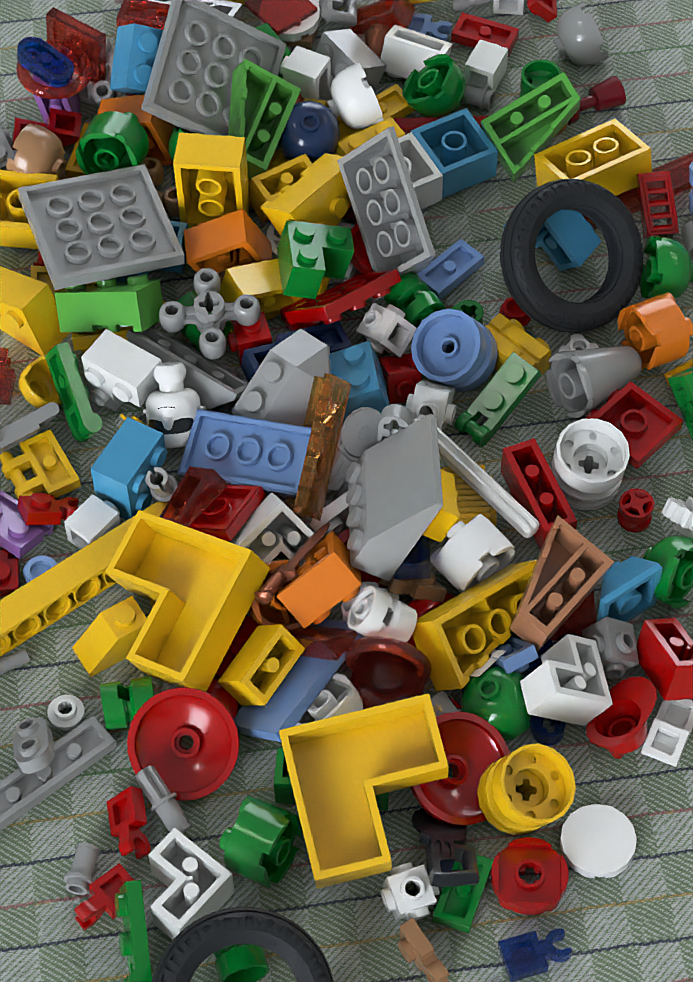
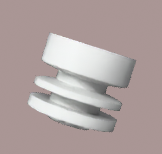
(595, 449)

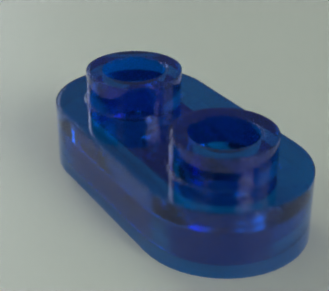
(48, 63)

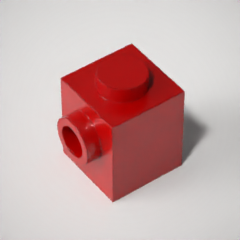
(248, 337)

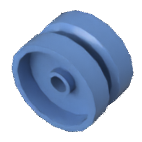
(454, 350)

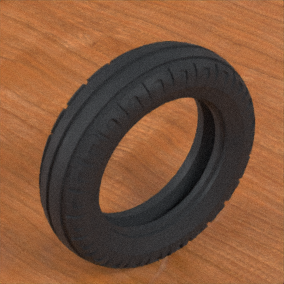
(623, 247)
(243, 926)

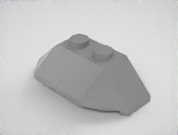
(208, 377)
(285, 380)

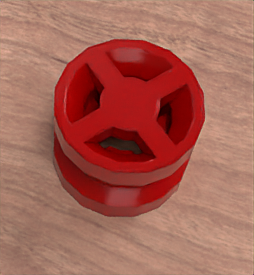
(640, 502)

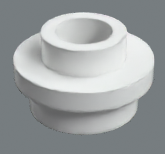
(66, 721)

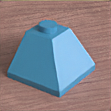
(629, 589)

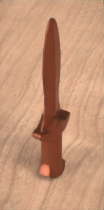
(287, 572)

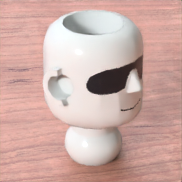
(172, 406)

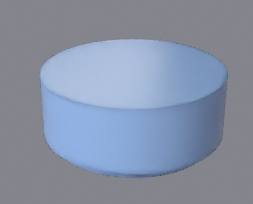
(37, 566)

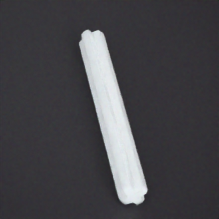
(485, 486)

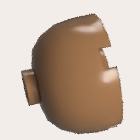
(37, 152)

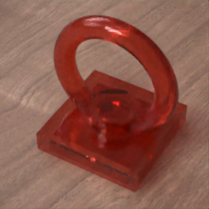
(79, 43)
(386, 670)

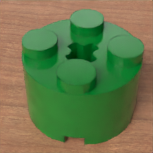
(112, 143)
(261, 842)

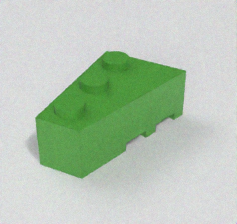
(259, 112)
(531, 123)
(110, 305)

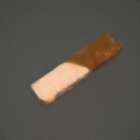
(325, 417)

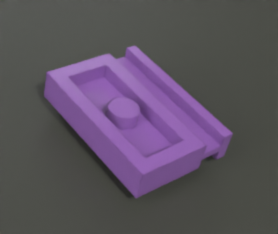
(14, 533)

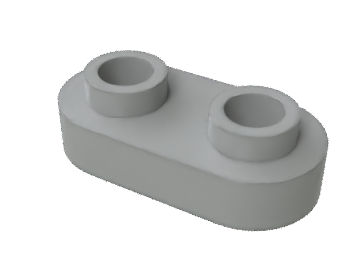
(33, 745)

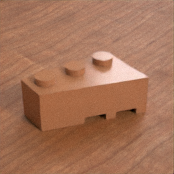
(560, 581)

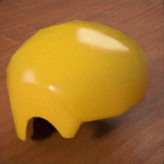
(37, 384)

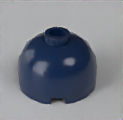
(310, 131)

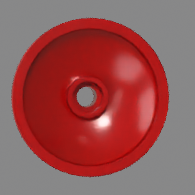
(157, 737)
(469, 749)

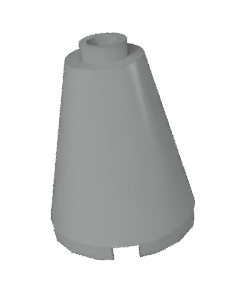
(589, 376)

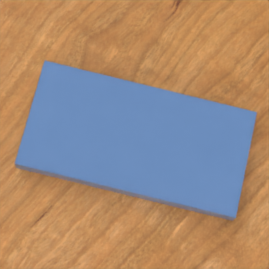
(248, 451)
(292, 696)

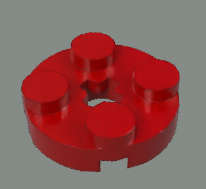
(525, 897)

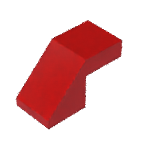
(61, 122)

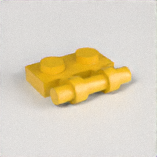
(47, 461)

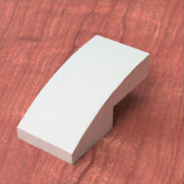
(670, 731)

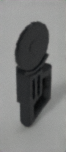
(443, 847)

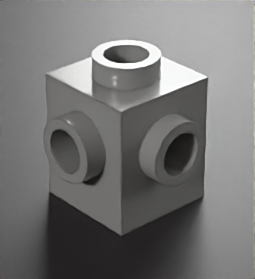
(615, 645)

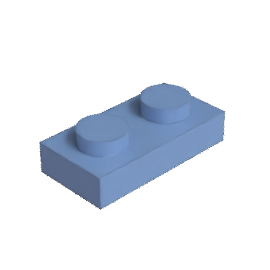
(451, 268)
(517, 655)

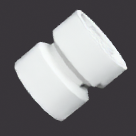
(377, 615)

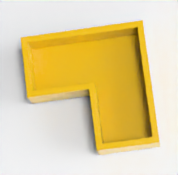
(199, 594)
(341, 767)

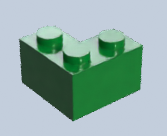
(309, 254)

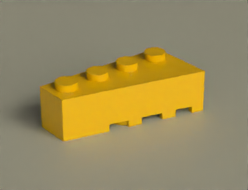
(471, 626)

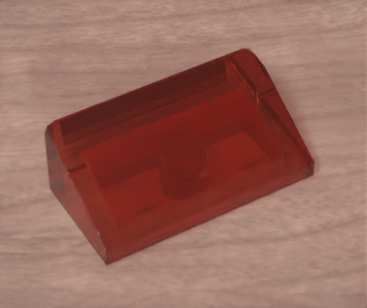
(323, 641)

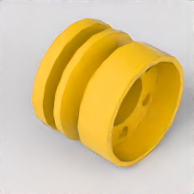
(530, 772)

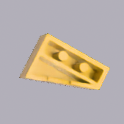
(314, 198)
(262, 282)
(29, 311)

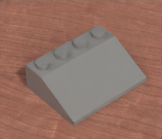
(386, 205)
(393, 497)

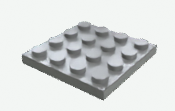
(197, 63)
(100, 226)

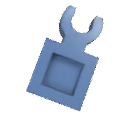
(423, 24)

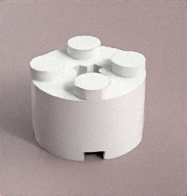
(472, 553)

